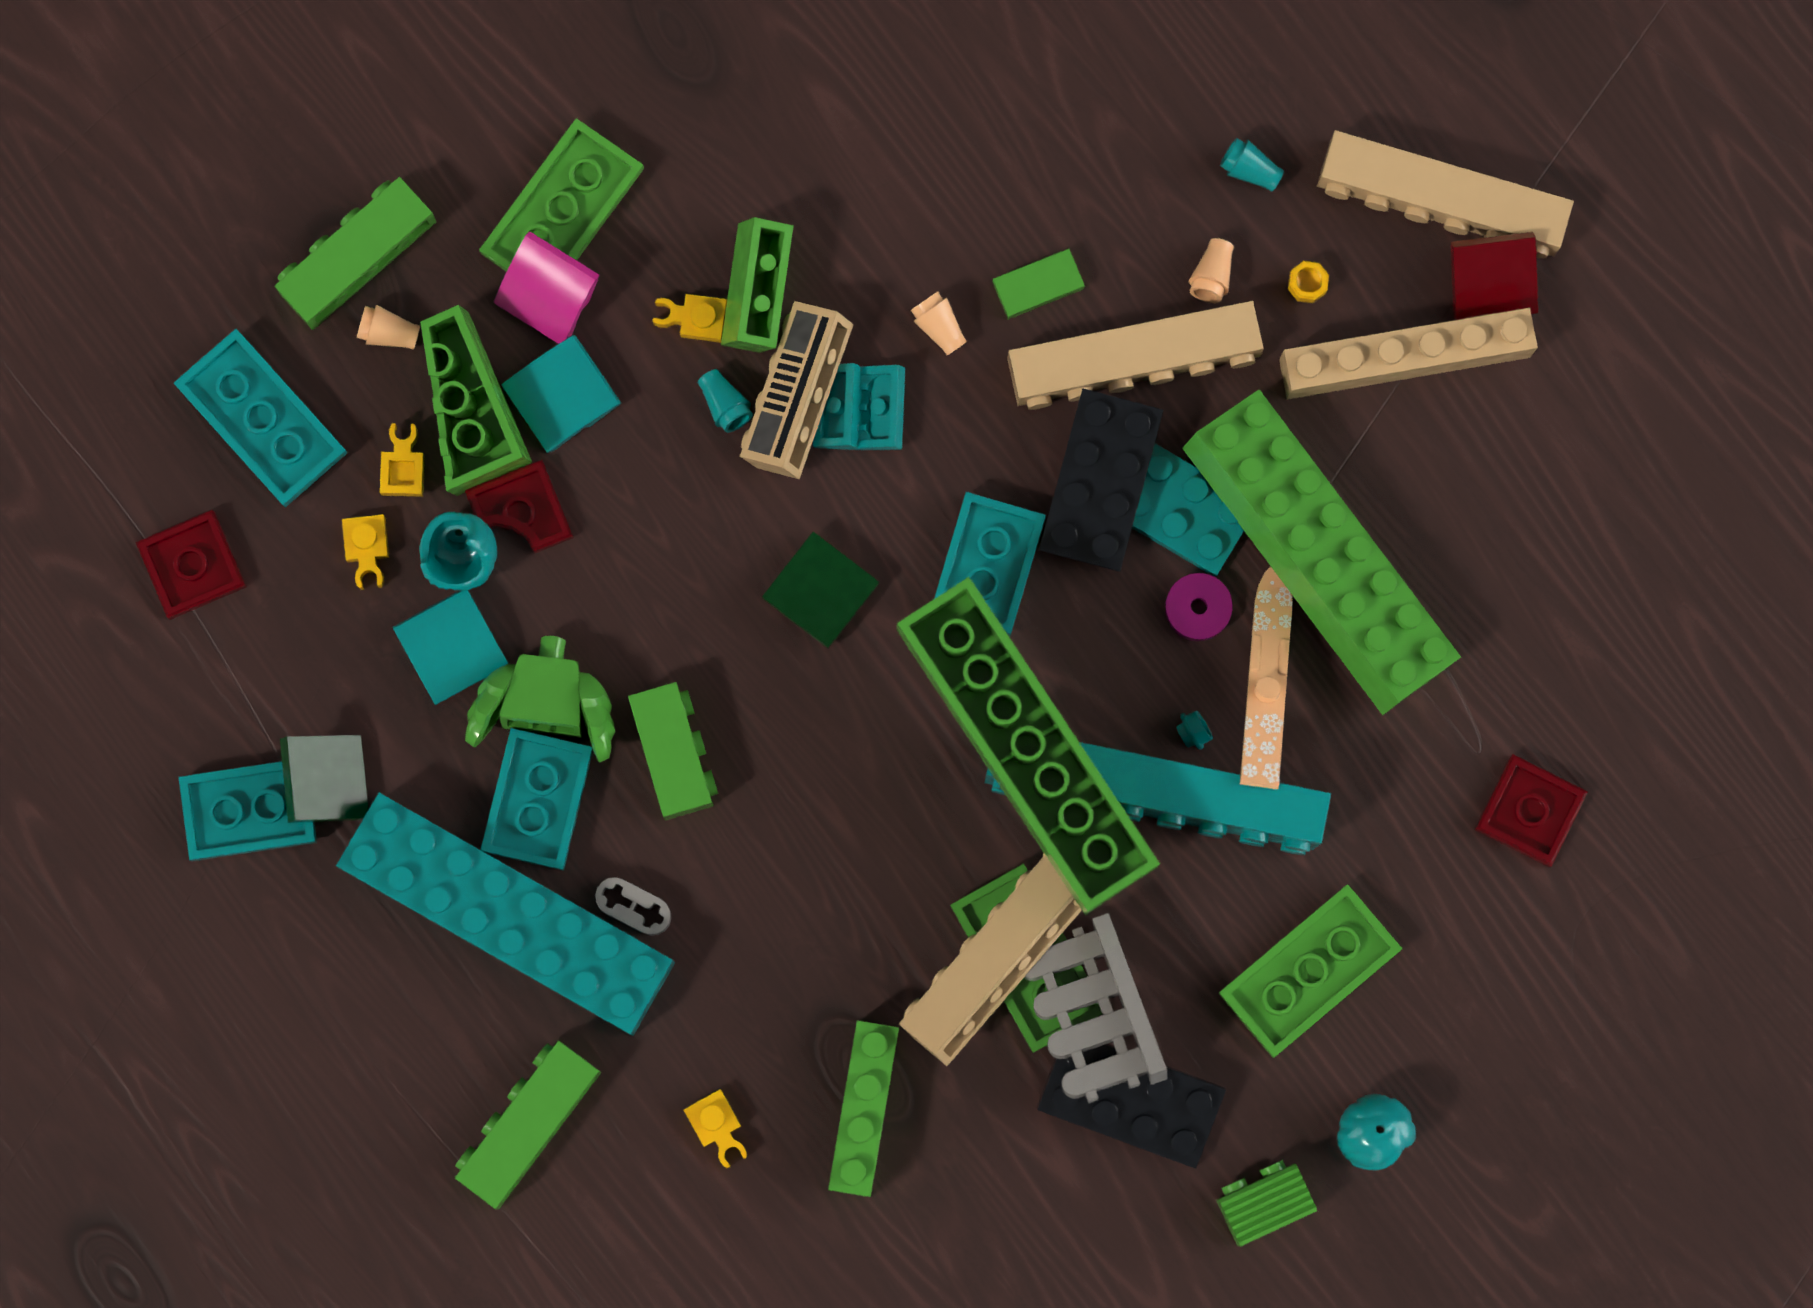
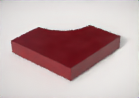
(523, 504)

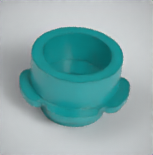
(1194, 730)

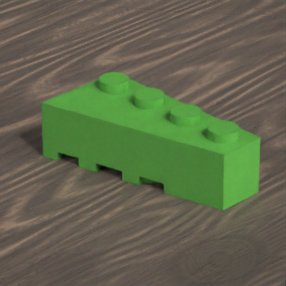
(472, 414)

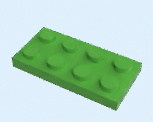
(566, 196)
(972, 914)
(1310, 971)

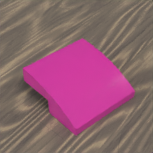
(546, 288)

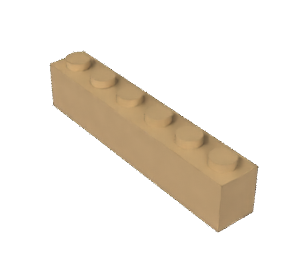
(1441, 193)
(1408, 353)
(1136, 354)
(992, 963)

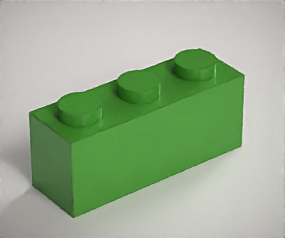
(757, 285)
(673, 750)

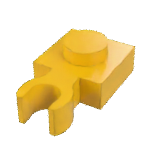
(699, 317)
(402, 470)
(366, 542)
(714, 1122)

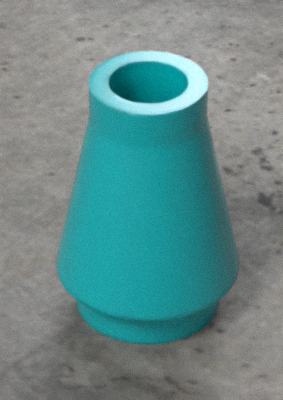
(1249, 164)
(725, 402)

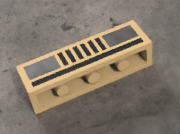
(796, 389)

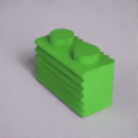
(1265, 1203)

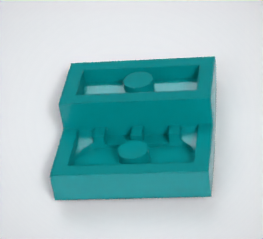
(561, 393)
(863, 409)
(450, 645)

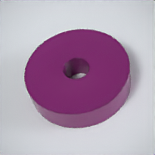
(1198, 626)

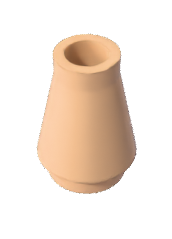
(1212, 273)
(939, 323)
(386, 329)

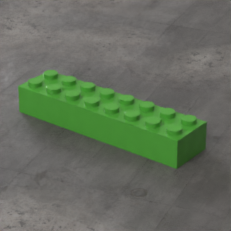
(1321, 552)
(1027, 745)

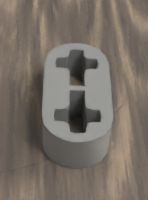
(638, 897)

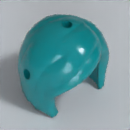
(456, 564)
(1358, 1133)

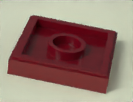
(1494, 275)
(191, 564)
(1531, 810)

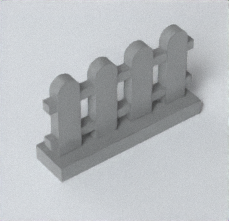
(1101, 1030)

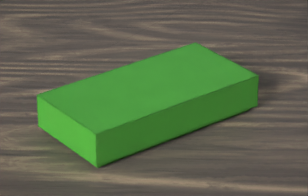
(1038, 284)

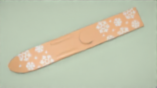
(1267, 683)

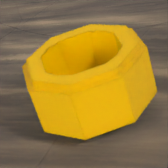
(1308, 282)

